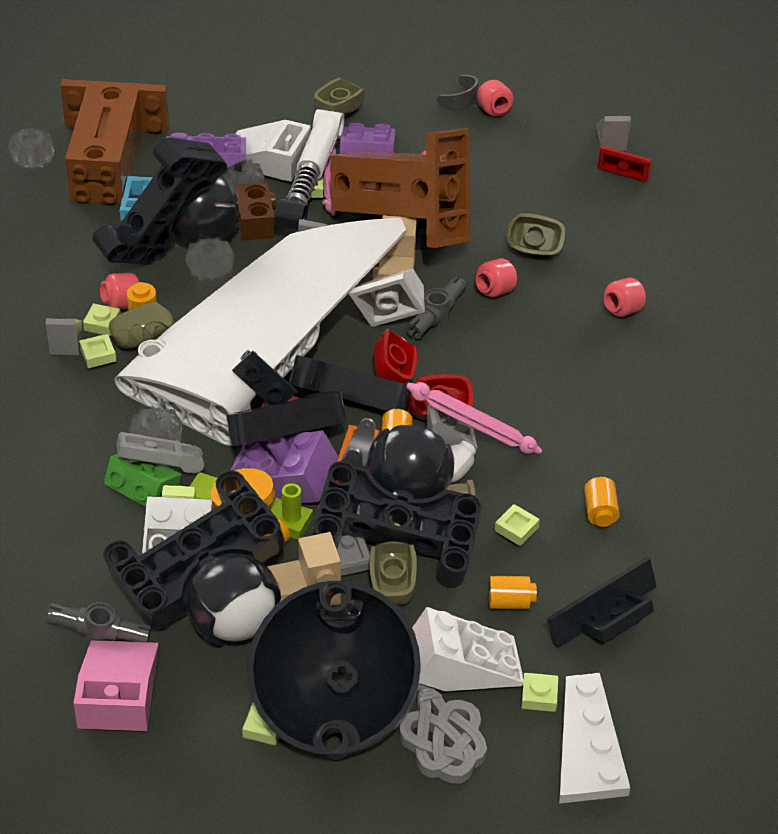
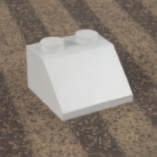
(390, 297)

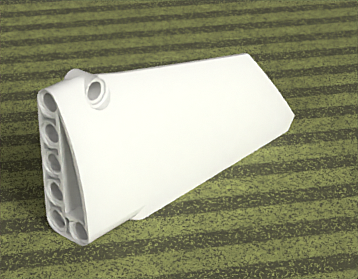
(263, 309)

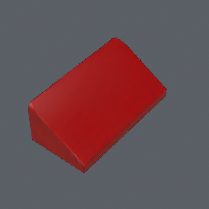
(625, 164)

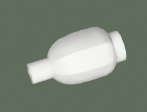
(464, 459)

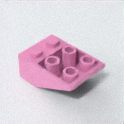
(116, 685)

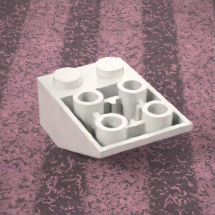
(276, 147)
(170, 515)
(464, 654)

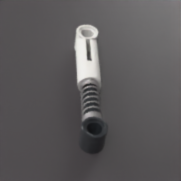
(311, 165)

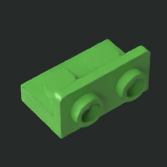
(139, 478)

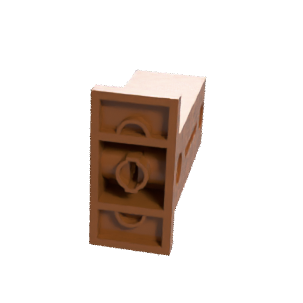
(107, 134)
(411, 185)

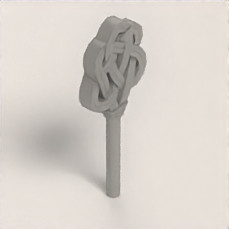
(453, 722)

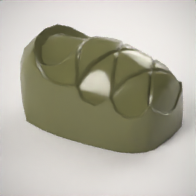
(339, 97)
(536, 234)
(140, 325)
(394, 570)

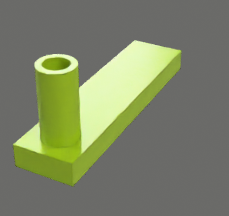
(286, 509)

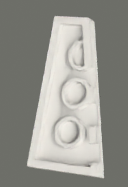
(590, 749)

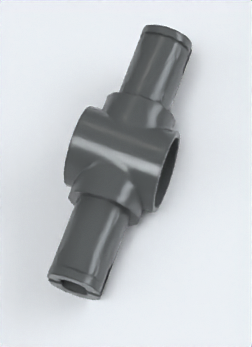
(437, 306)
(97, 623)

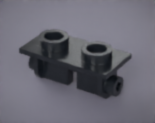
(263, 379)

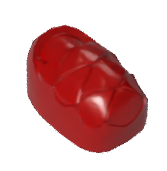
(394, 357)
(452, 385)

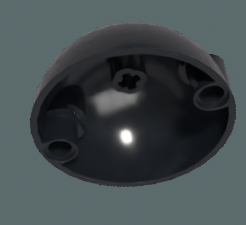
(305, 652)

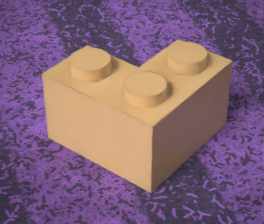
(402, 254)
(316, 563)

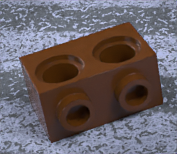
(256, 211)

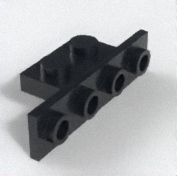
(607, 607)

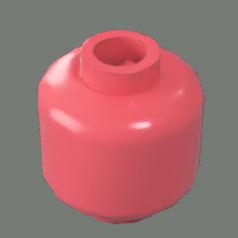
(495, 98)
(496, 277)
(114, 289)
(624, 297)

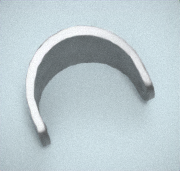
(464, 99)
(360, 443)

